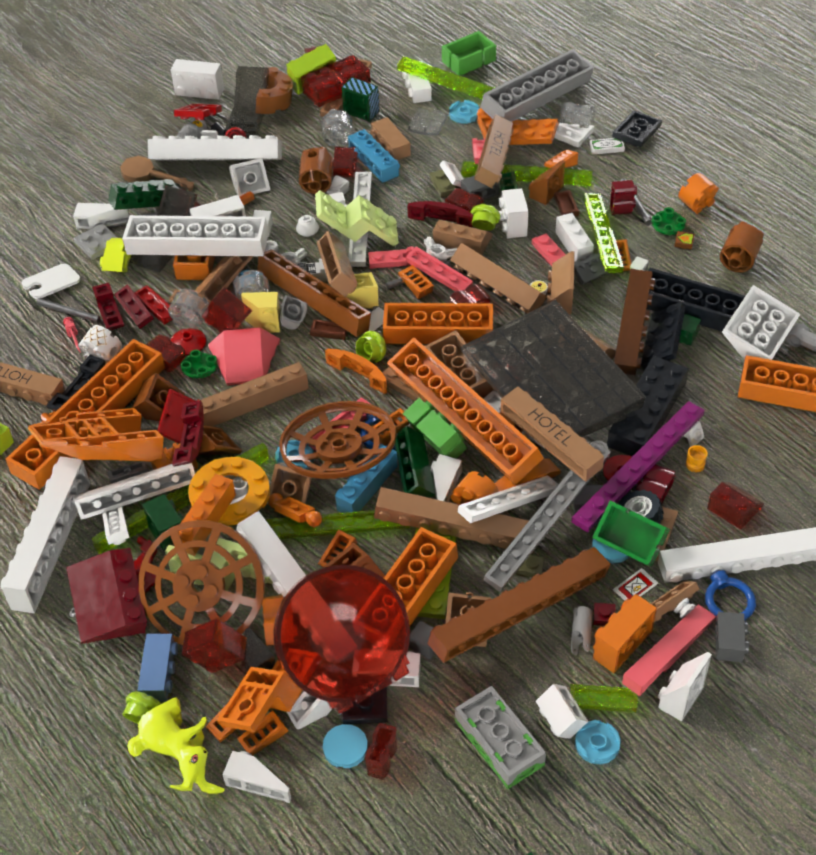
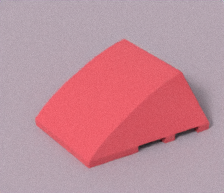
(244, 354)

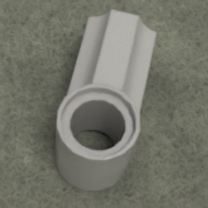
(801, 336)

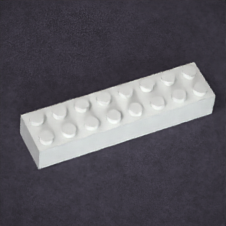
(214, 149)
(196, 235)
(45, 536)

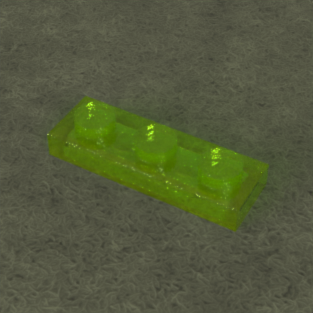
(604, 698)

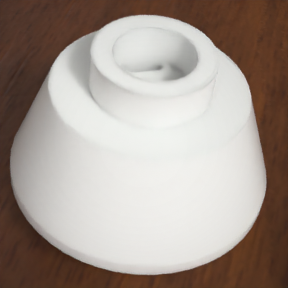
(307, 226)

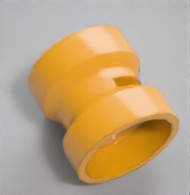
(696, 458)

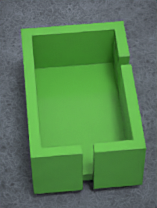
(468, 53)
(435, 429)

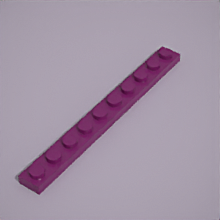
(637, 466)

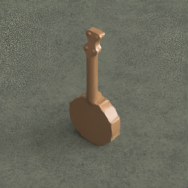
(142, 169)

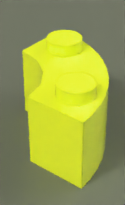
(115, 256)

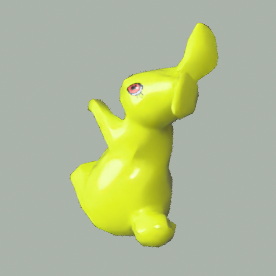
(162, 734)

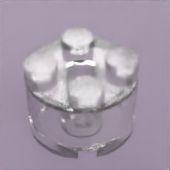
(336, 128)
(250, 282)
(188, 308)

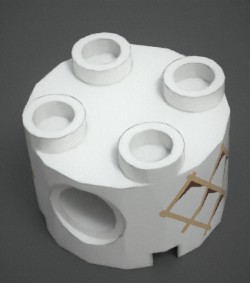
(100, 344)

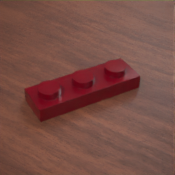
(133, 306)

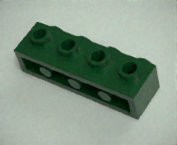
(138, 194)
(414, 463)

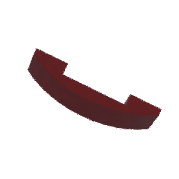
(439, 210)
(107, 306)
(192, 433)

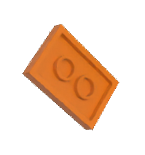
(533, 131)

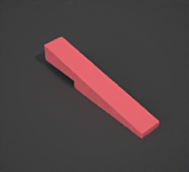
(667, 650)

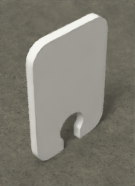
(51, 280)

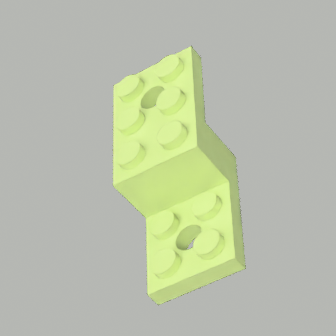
(356, 218)
(233, 548)

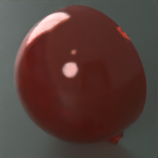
(342, 635)

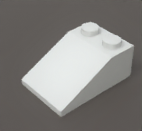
(684, 687)

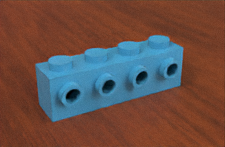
(374, 156)
(364, 485)

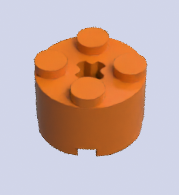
(698, 193)
(473, 488)

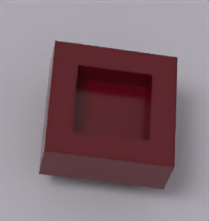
(602, 613)

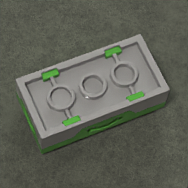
(500, 737)

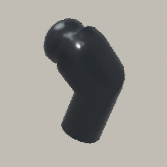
(219, 128)

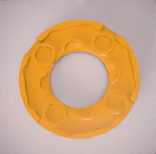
(248, 471)

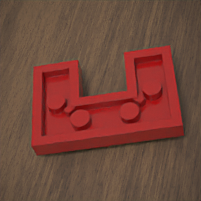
(198, 111)

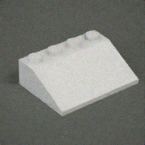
(759, 325)

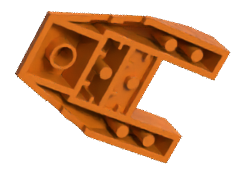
(101, 436)

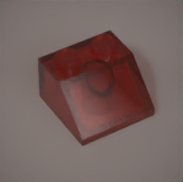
(733, 504)

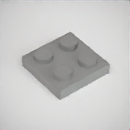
(94, 241)

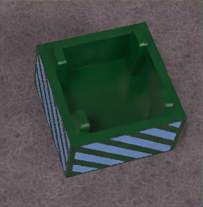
(360, 99)

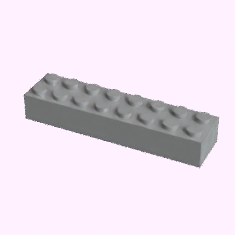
(537, 86)

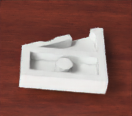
(573, 134)

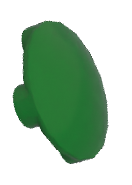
(668, 221)
(199, 364)

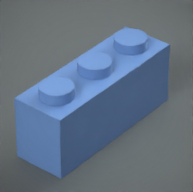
(158, 666)

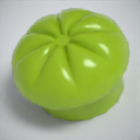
(485, 217)
(371, 346)
(138, 704)

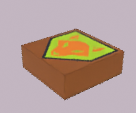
(684, 240)

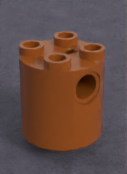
(315, 170)
(741, 247)

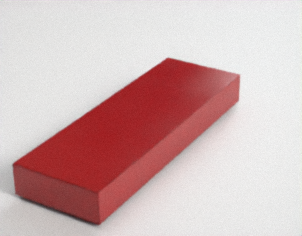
(154, 304)

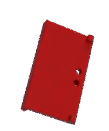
(172, 425)

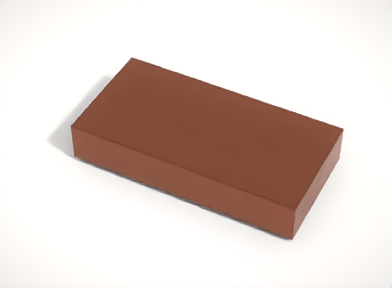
(566, 203)
(327, 329)

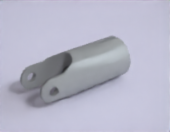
(581, 629)

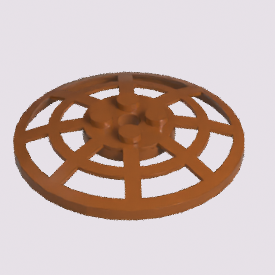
(338, 444)
(205, 571)

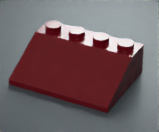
(106, 596)

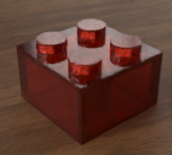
(226, 312)
(214, 645)

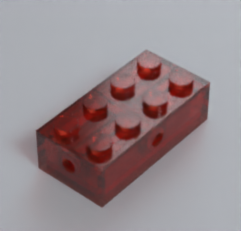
(327, 82)

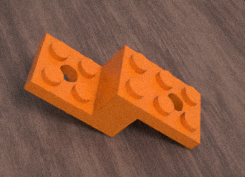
(258, 693)

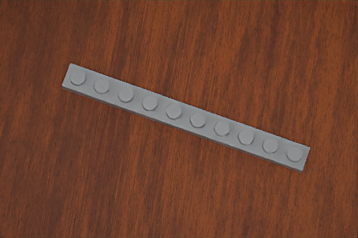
(537, 527)

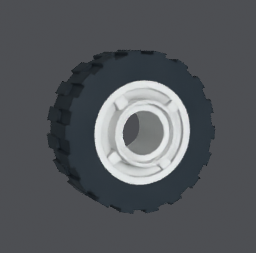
(644, 503)

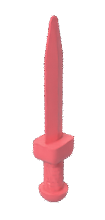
(71, 330)

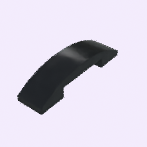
(88, 370)

